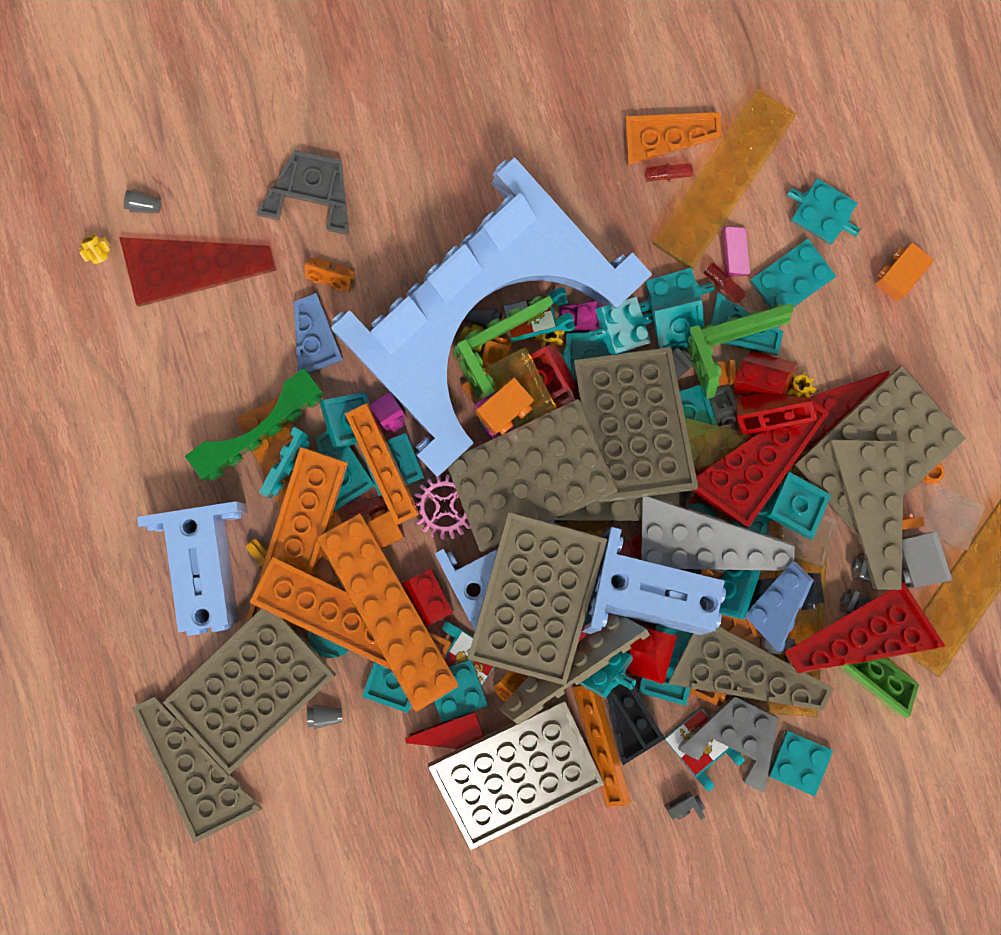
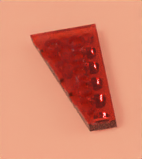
(177, 268)

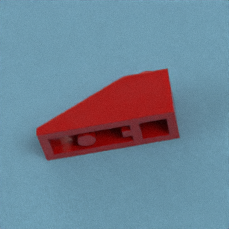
(773, 411)
(449, 734)

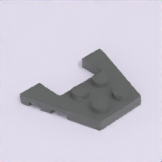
(311, 180)
(742, 728)

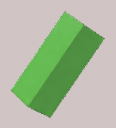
(885, 683)

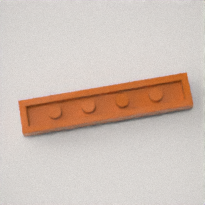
(382, 464)
(602, 746)

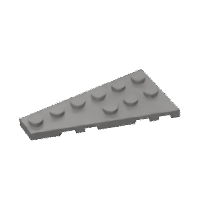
(699, 541)

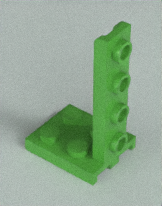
(703, 340)
(472, 362)

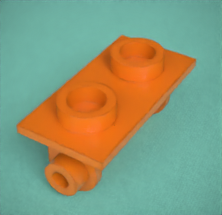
(319, 271)

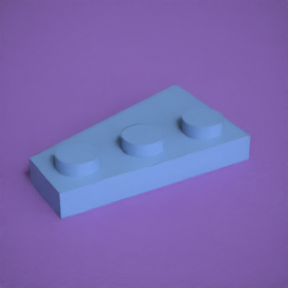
(314, 337)
(779, 605)

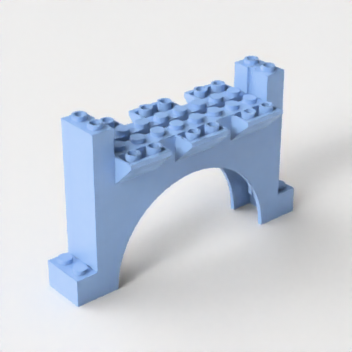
(516, 244)

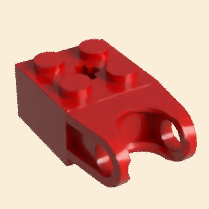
(556, 375)

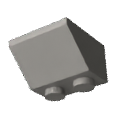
(923, 560)

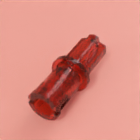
(668, 172)
(724, 282)
(364, 507)

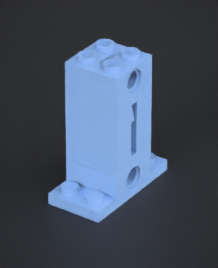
(199, 564)
(475, 572)
(652, 593)

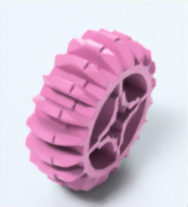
(433, 520)

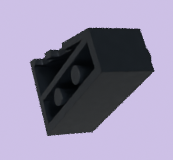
(631, 723)

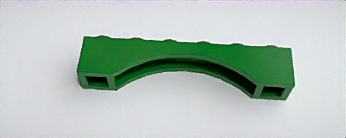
(297, 394)

